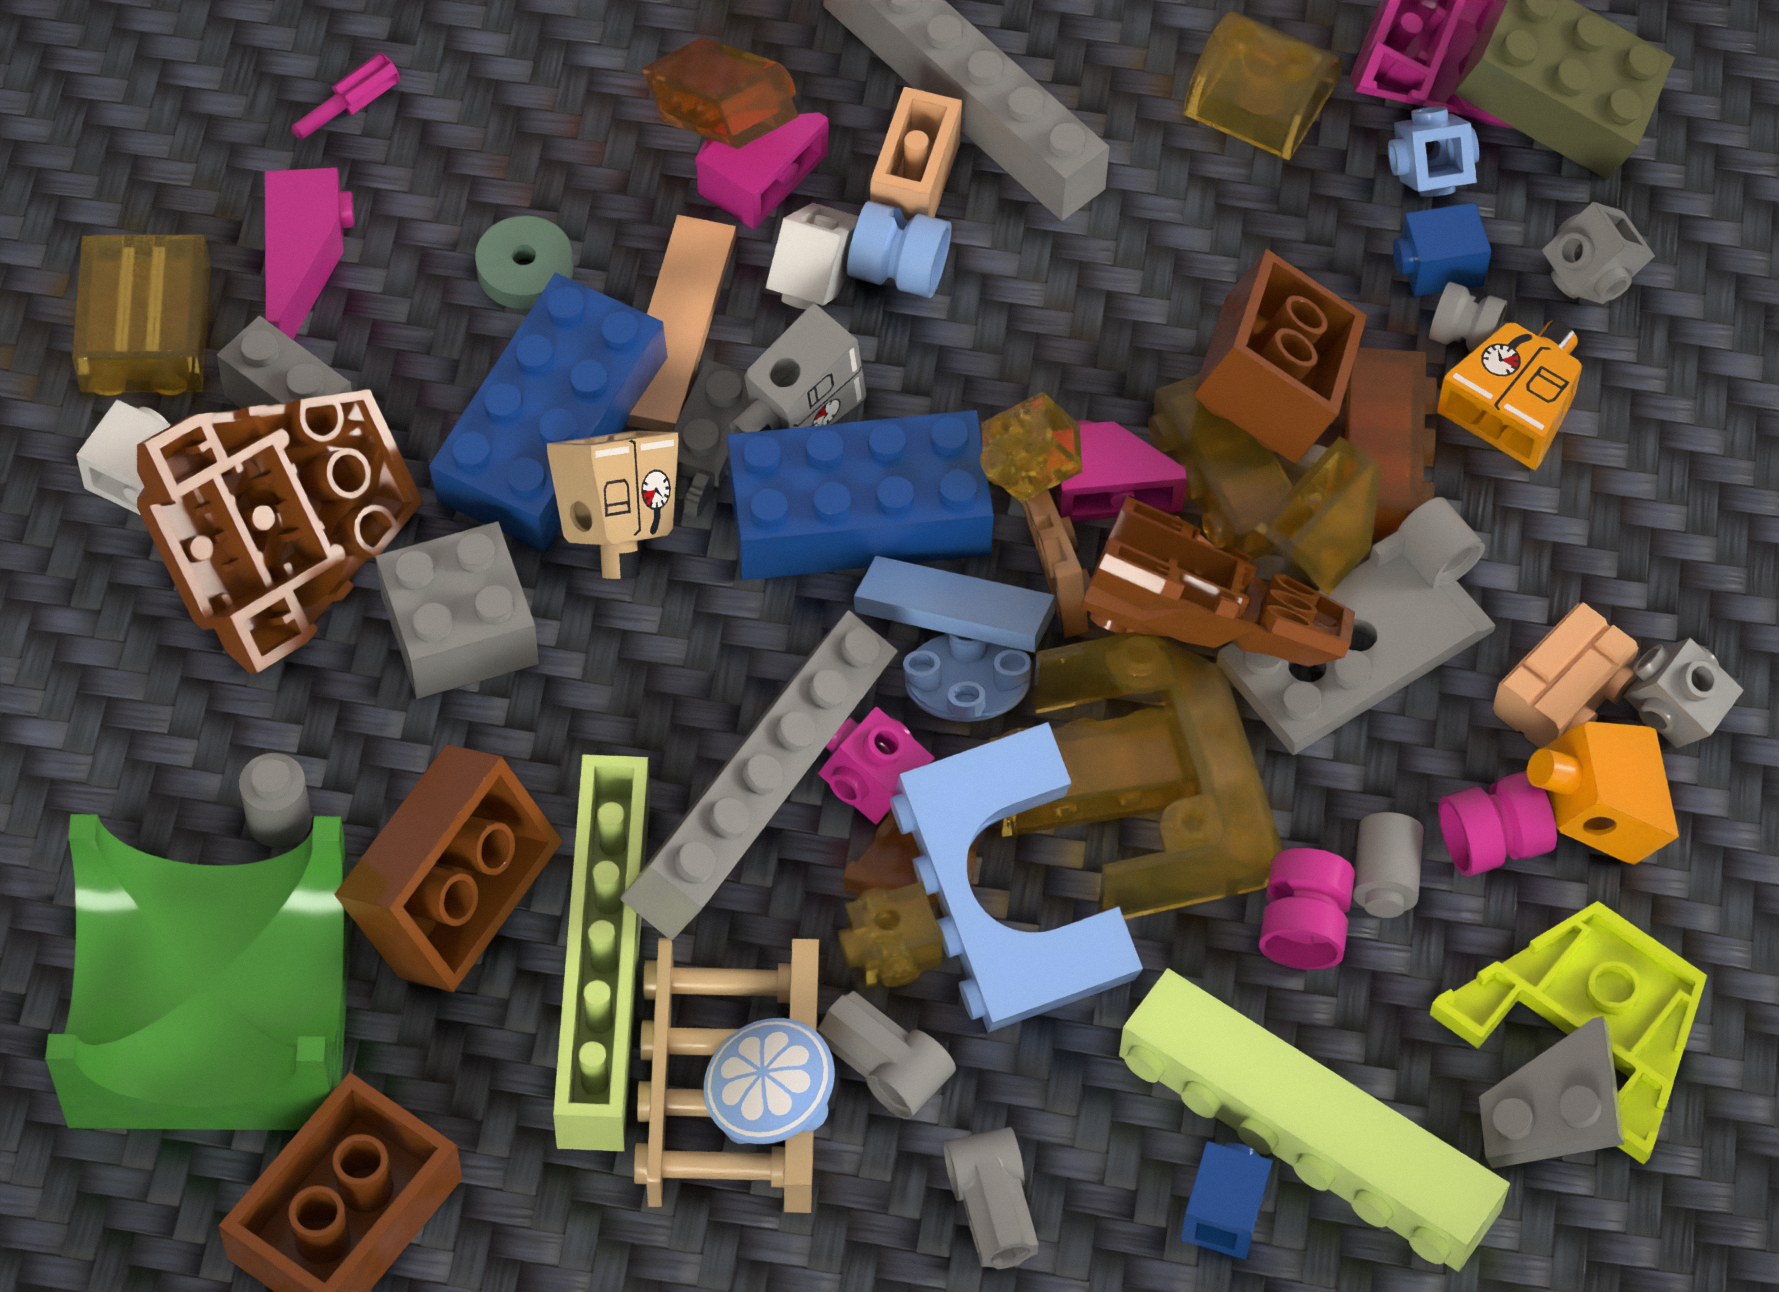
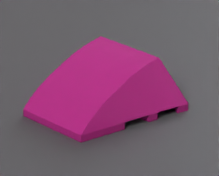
(1419, 54)

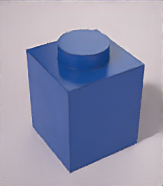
(1442, 248)
(1226, 1198)

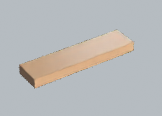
(686, 304)

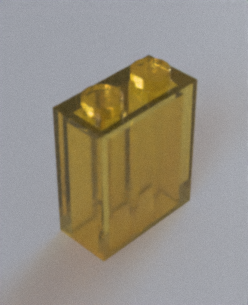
(142, 314)

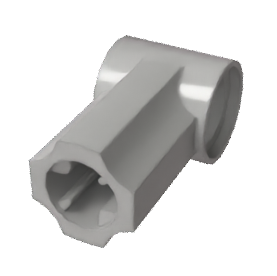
(898, 1065)
(989, 1179)

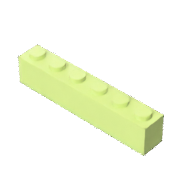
(601, 955)
(1312, 1120)

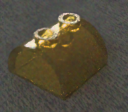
(1260, 84)

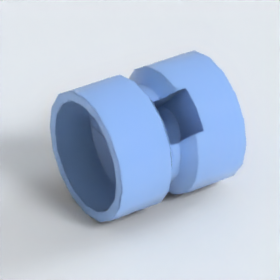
(899, 249)

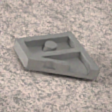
(1555, 1102)

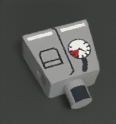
(804, 377)

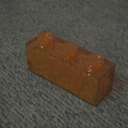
(721, 92)
(1387, 421)

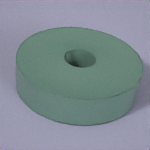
(516, 240)

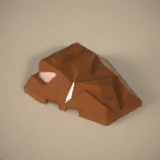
(273, 514)
(1174, 586)

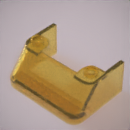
(1221, 835)

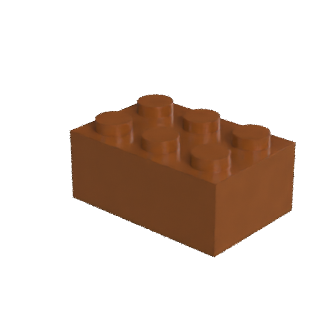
(1280, 357)
(449, 867)
(342, 1195)

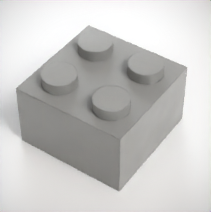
(457, 610)

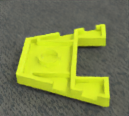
(1586, 971)

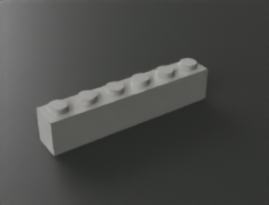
(1001, 103)
(758, 776)

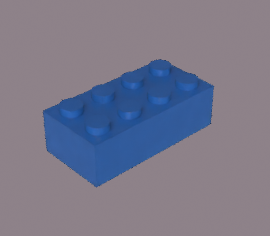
(561, 378)
(859, 492)

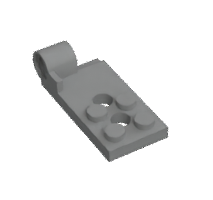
(1403, 603)

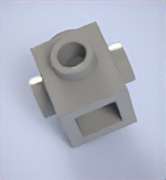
(1596, 254)
(1682, 691)

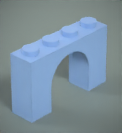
(1006, 969)

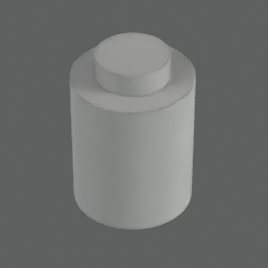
(275, 800)
(1388, 863)

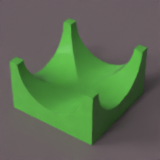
(203, 987)

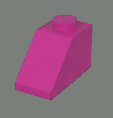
(764, 172)
(1117, 466)

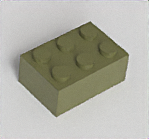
(1566, 79)

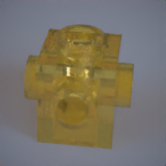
(1031, 447)
(891, 935)

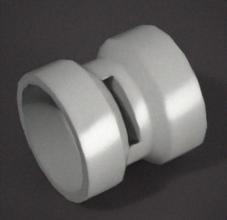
(1461, 317)

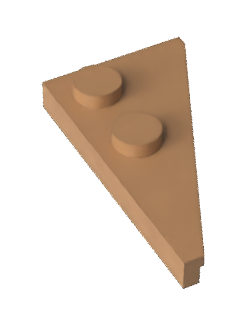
(1056, 551)

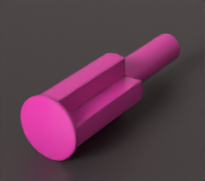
(351, 93)

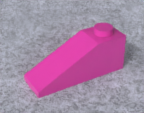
(302, 240)

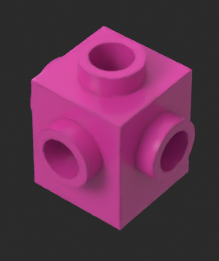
(869, 762)

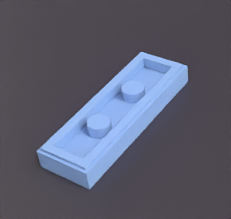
(955, 603)

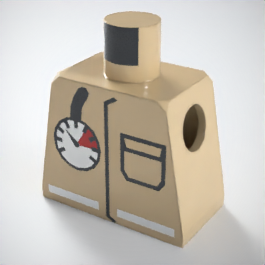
(615, 493)

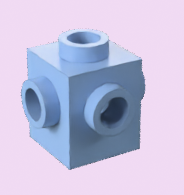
(1451, 159)

